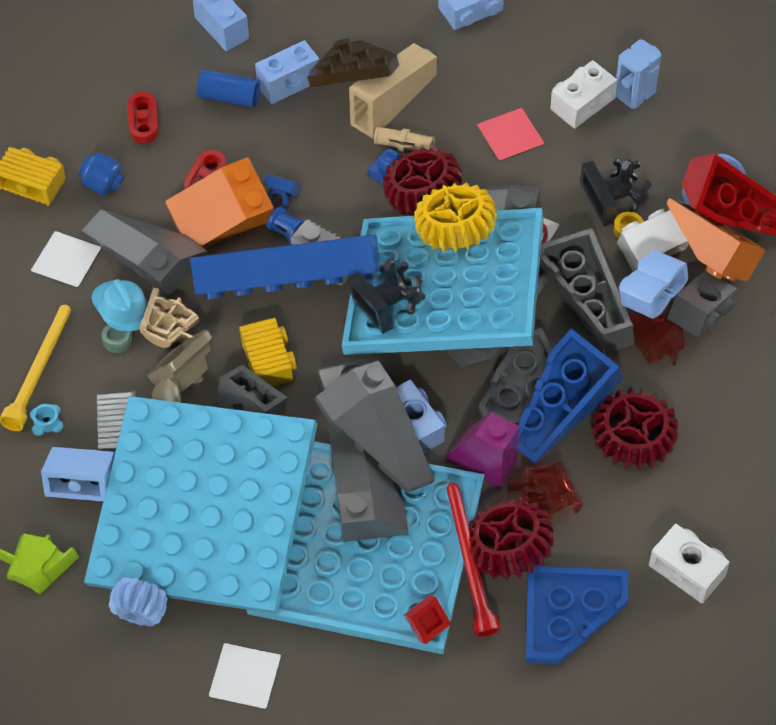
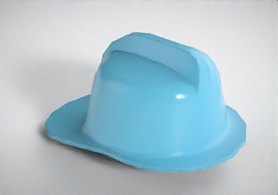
(120, 304)

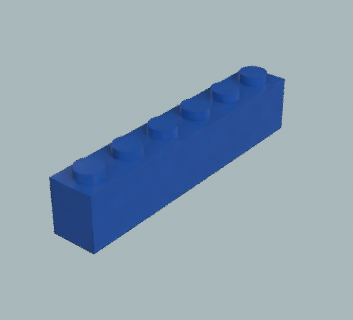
(284, 265)

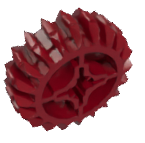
(417, 176)
(629, 439)
(513, 547)

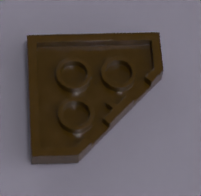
(352, 62)

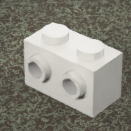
(583, 94)
(657, 233)

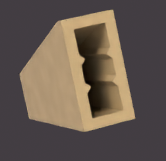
(381, 99)

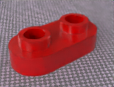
(143, 123)
(201, 167)

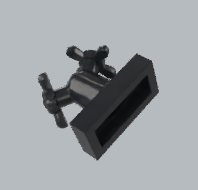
(604, 192)
(377, 300)

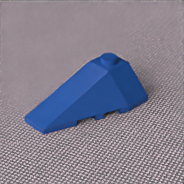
(568, 391)

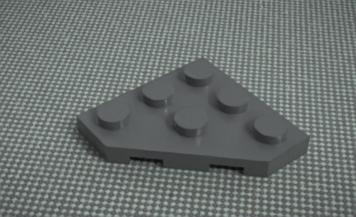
(516, 379)

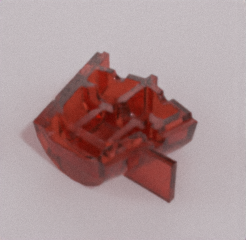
(657, 337)
(547, 487)

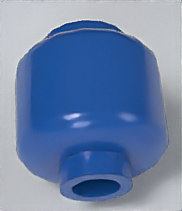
(101, 173)

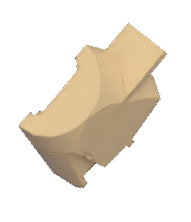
(166, 320)

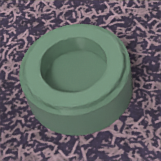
(116, 341)

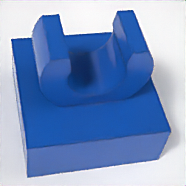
(378, 168)
(281, 187)

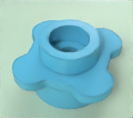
(43, 412)

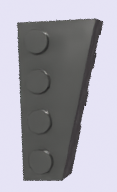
(586, 285)

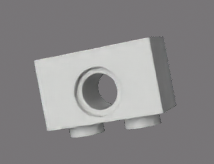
(695, 579)

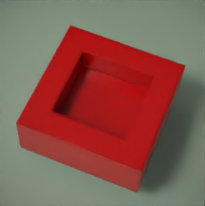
(427, 619)

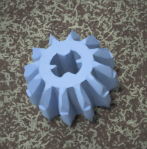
(138, 602)

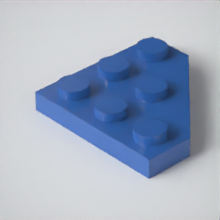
(569, 608)

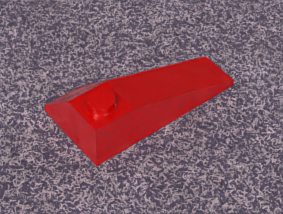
(729, 195)

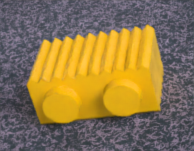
(31, 175)
(266, 351)

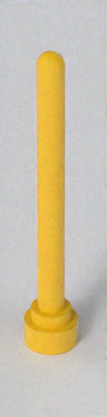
(15, 415)

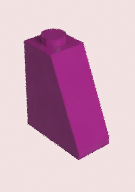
(487, 449)

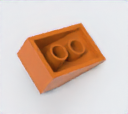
(221, 205)
(717, 245)

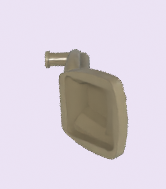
(181, 368)

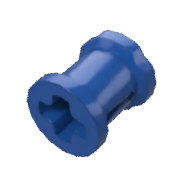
(283, 223)

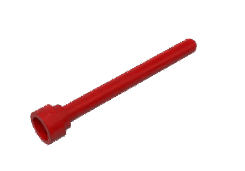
(485, 621)

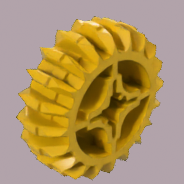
(455, 217)

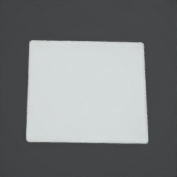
(66, 259)
(244, 675)

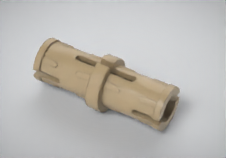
(403, 139)

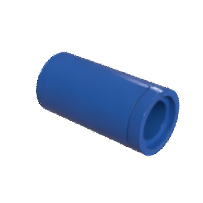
(228, 88)

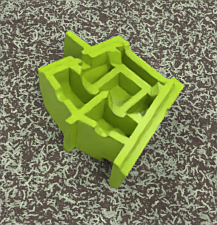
(37, 562)

